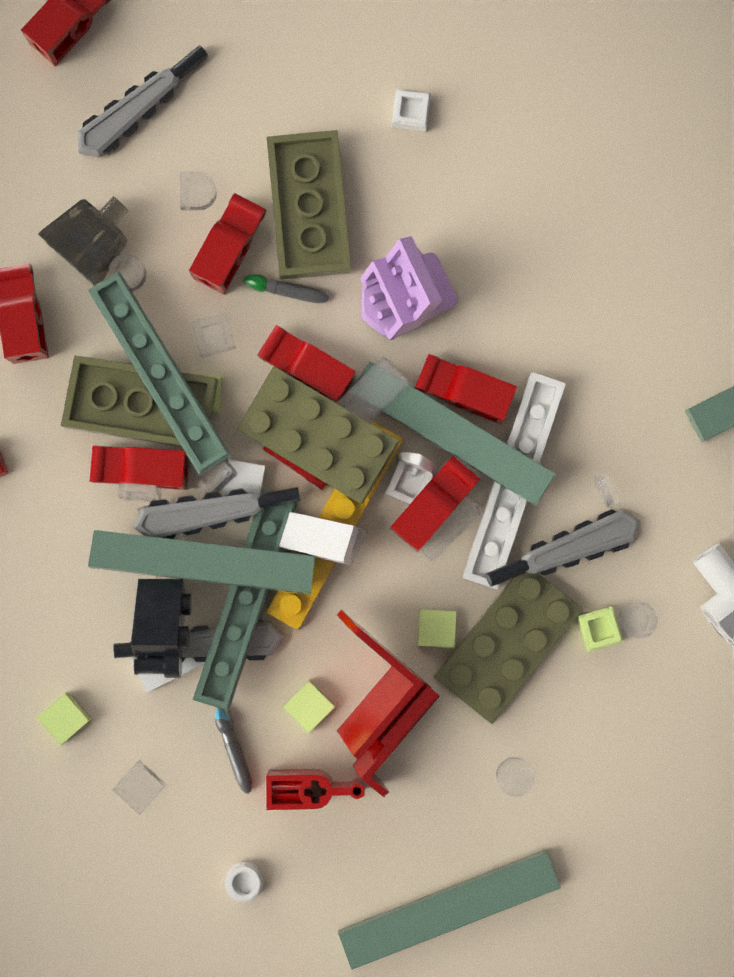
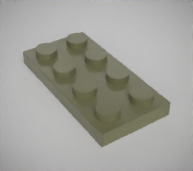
(308, 204)
(115, 402)
(318, 435)
(508, 644)

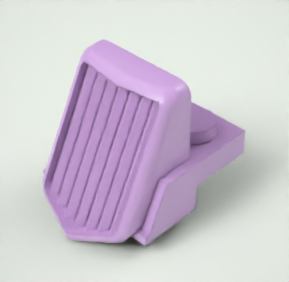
(404, 290)

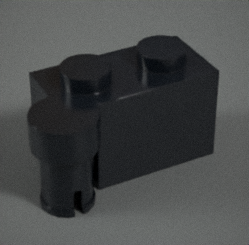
(160, 627)

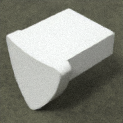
(410, 476)

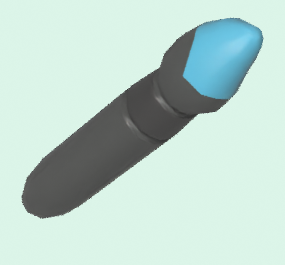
(225, 726)

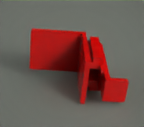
(385, 712)

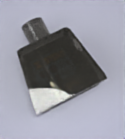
(88, 237)

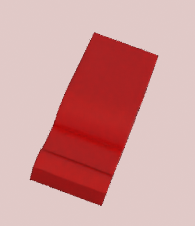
(60, 26)
(227, 244)
(21, 316)
(307, 364)
(466, 388)
(140, 466)
(434, 503)
(289, 791)

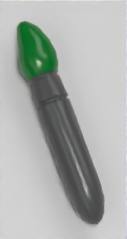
(261, 284)

